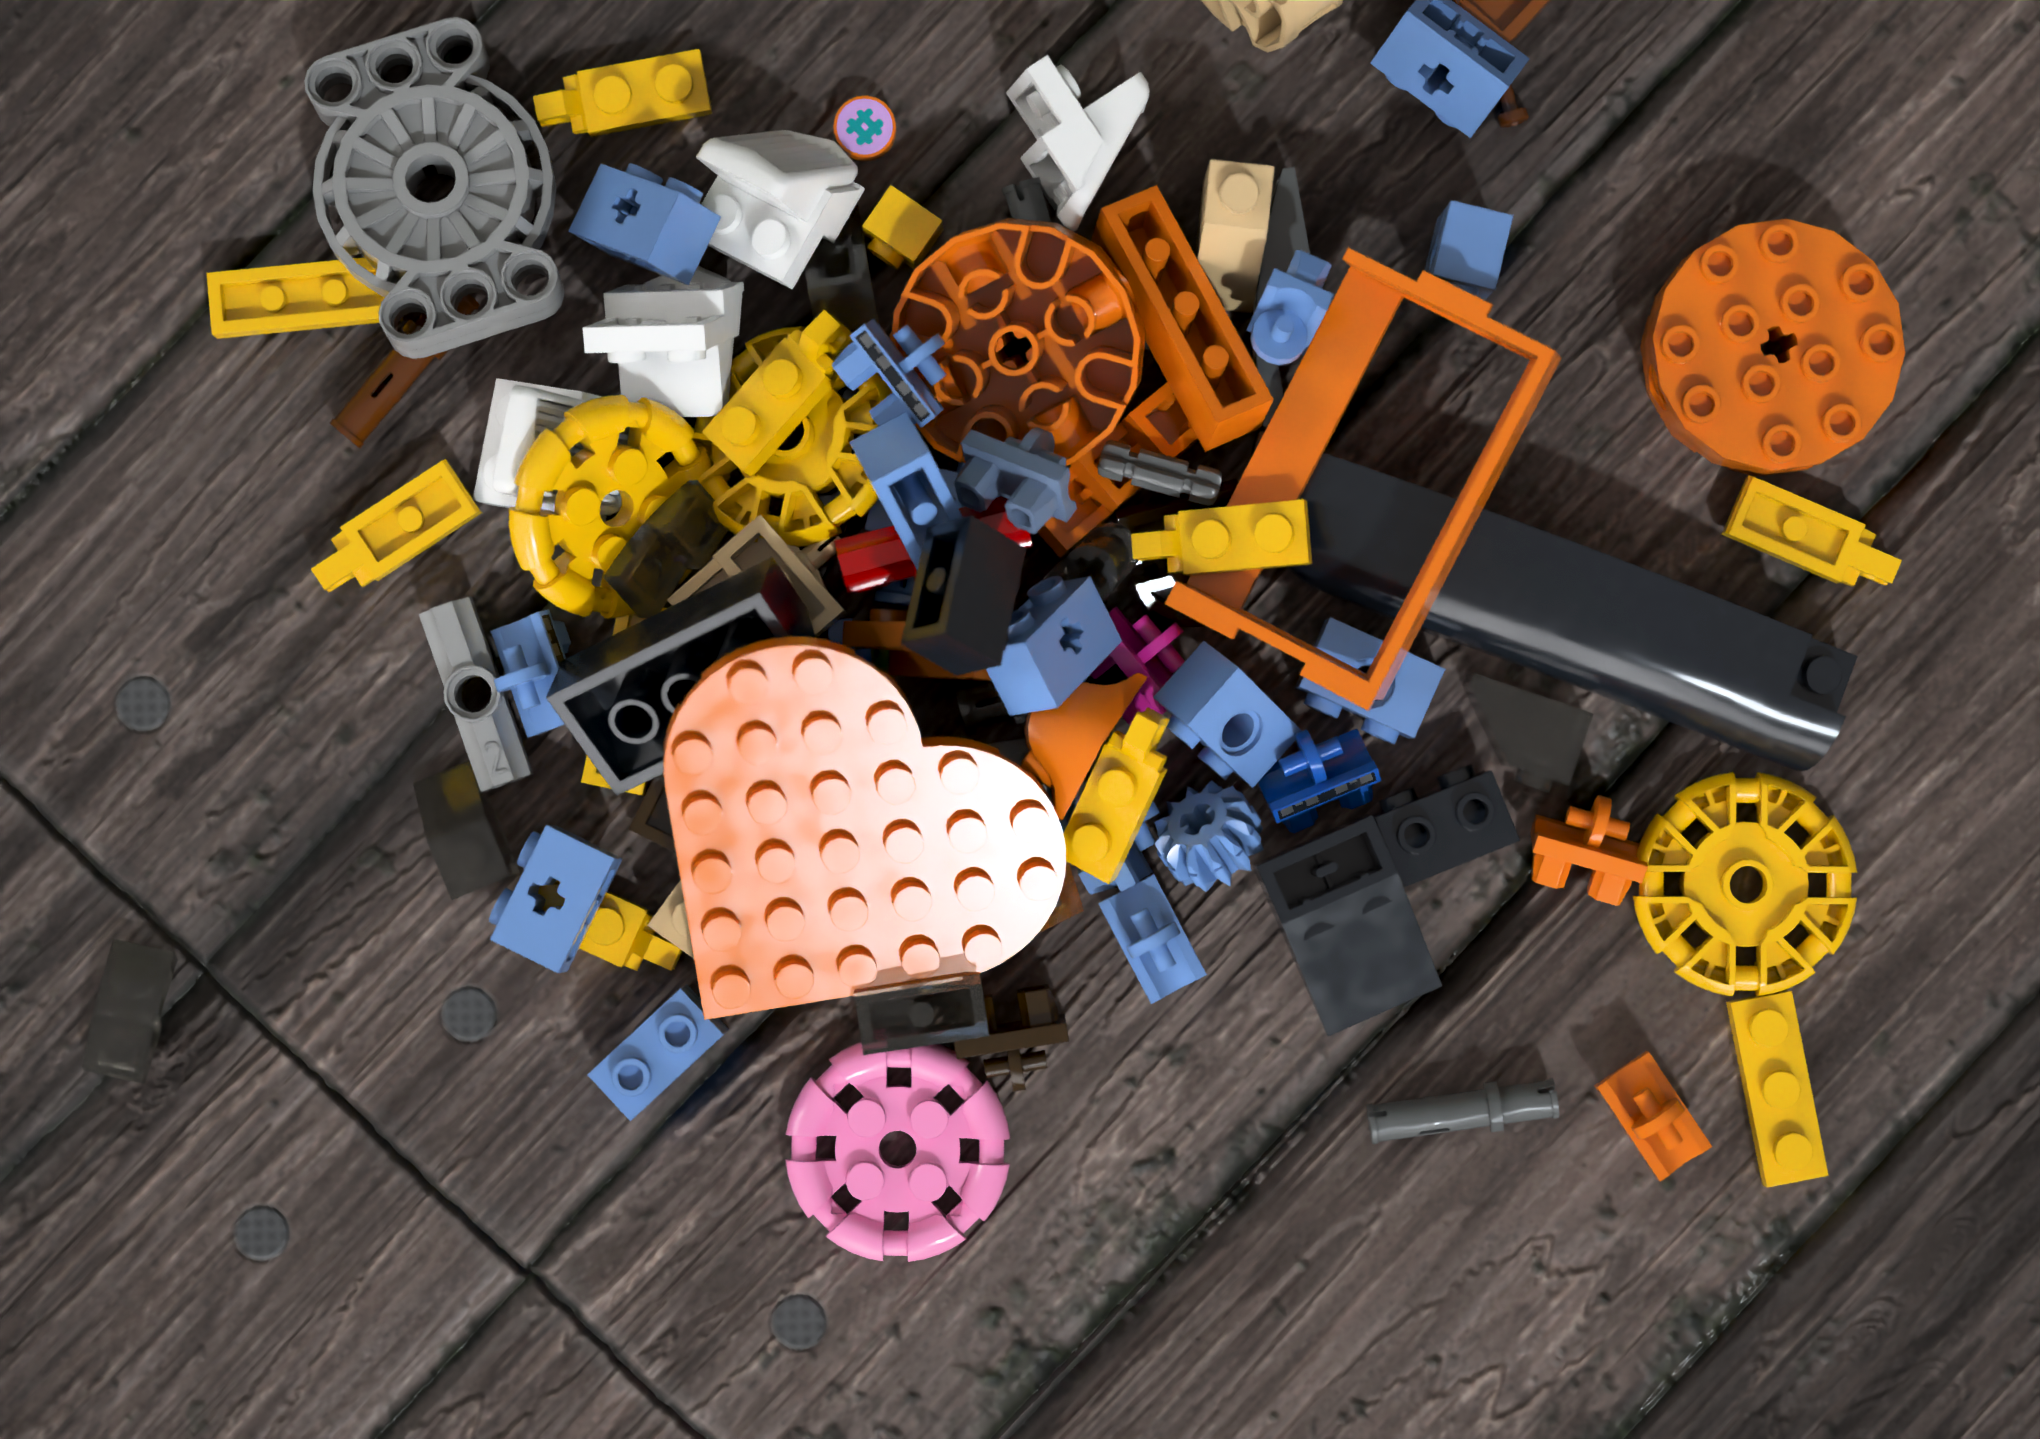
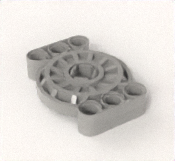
(446, 248)

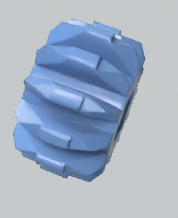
(1208, 836)

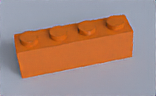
(1184, 319)

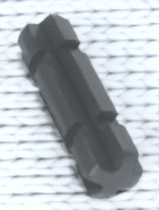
(1159, 473)

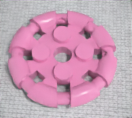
(889, 1186)

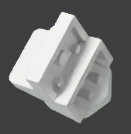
(1072, 142)
(778, 198)
(672, 340)
(514, 422)

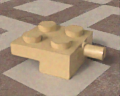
(797, 565)

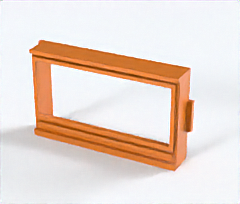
(1303, 430)

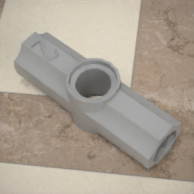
(460, 655)

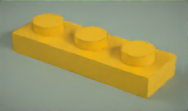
(289, 299)
(1777, 1088)

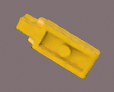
(629, 95)
(779, 394)
(398, 528)
(1807, 535)
(1230, 538)
(1117, 798)
(620, 932)

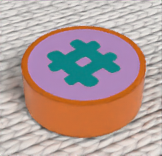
(865, 128)

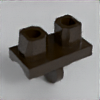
(1038, 1027)

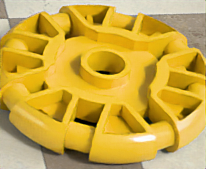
(797, 474)
(582, 486)
(1708, 874)

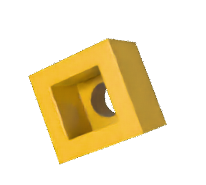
(901, 230)

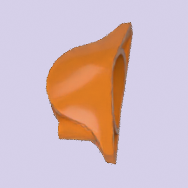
(1068, 738)

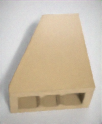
(1234, 229)

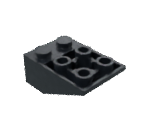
(1348, 924)

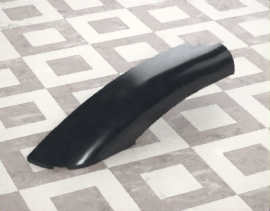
(1579, 616)

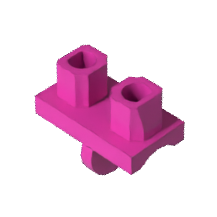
(1146, 652)

